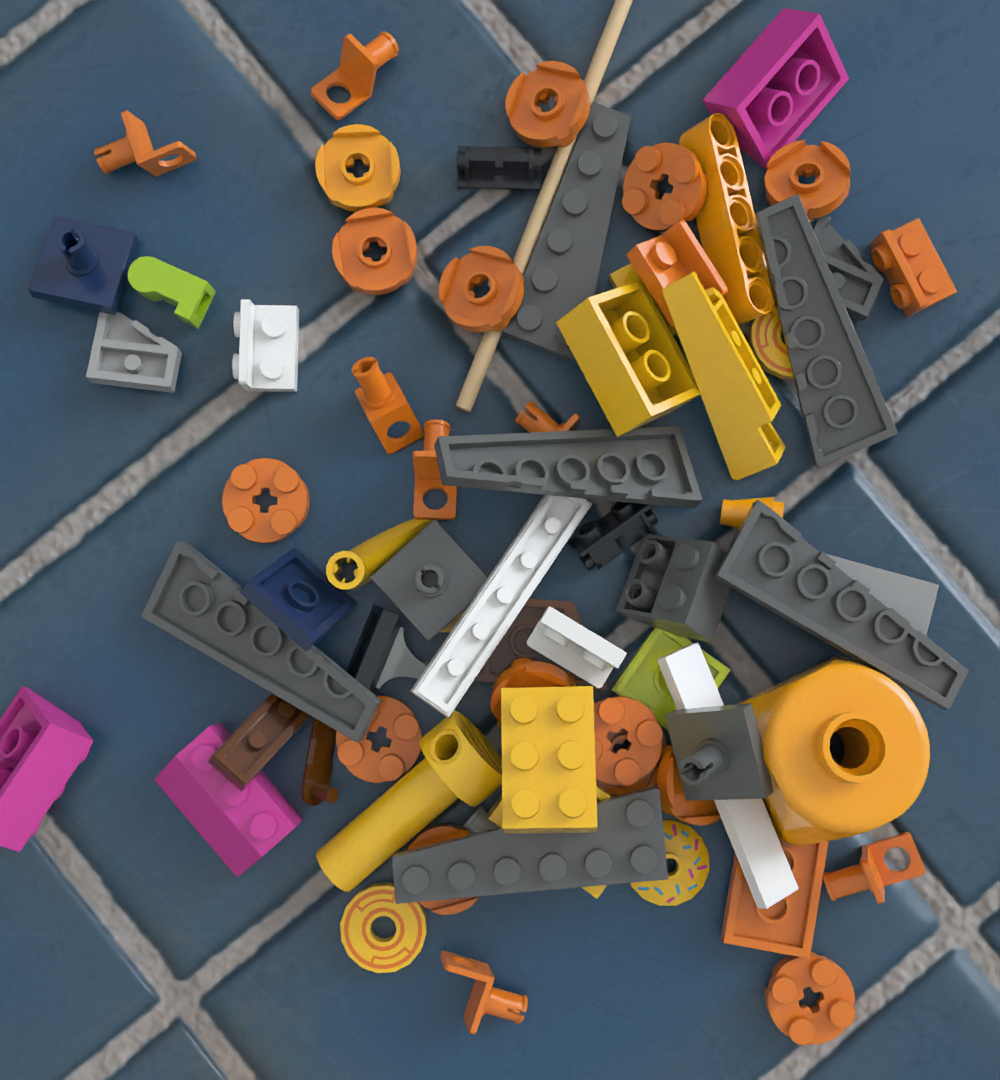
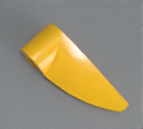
(372, 554)

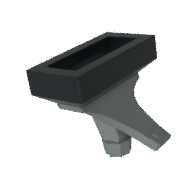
(383, 651)

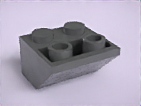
(675, 587)

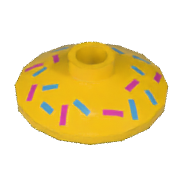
(691, 867)

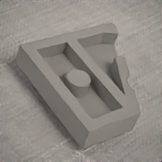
(132, 356)

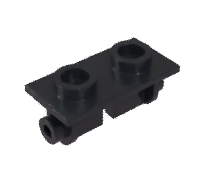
(499, 168)
(596, 539)

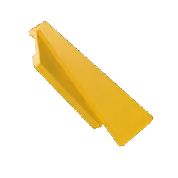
(727, 377)

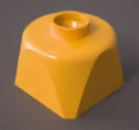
(881, 762)

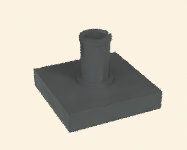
(430, 580)
(719, 753)

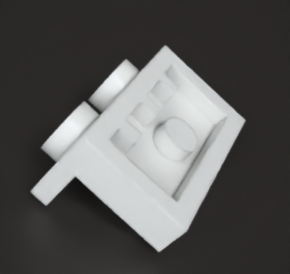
(266, 347)
(575, 647)

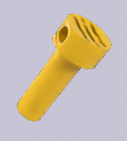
(455, 766)

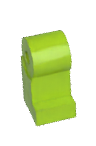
(162, 281)

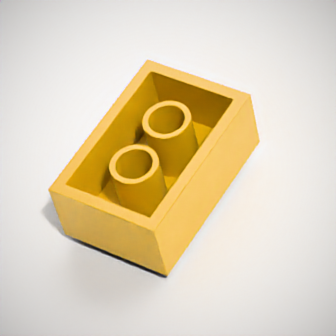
(628, 356)
(548, 760)

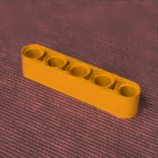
(728, 219)

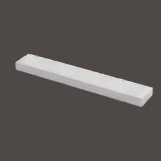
(499, 602)
(744, 819)

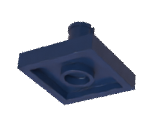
(83, 265)
(298, 599)

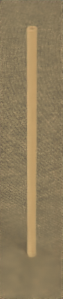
(544, 201)

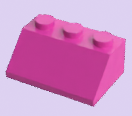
(779, 84)
(36, 760)
(232, 821)

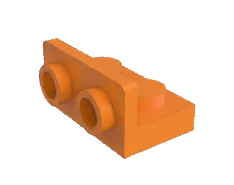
(671, 258)
(911, 267)

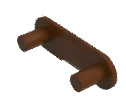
(319, 766)

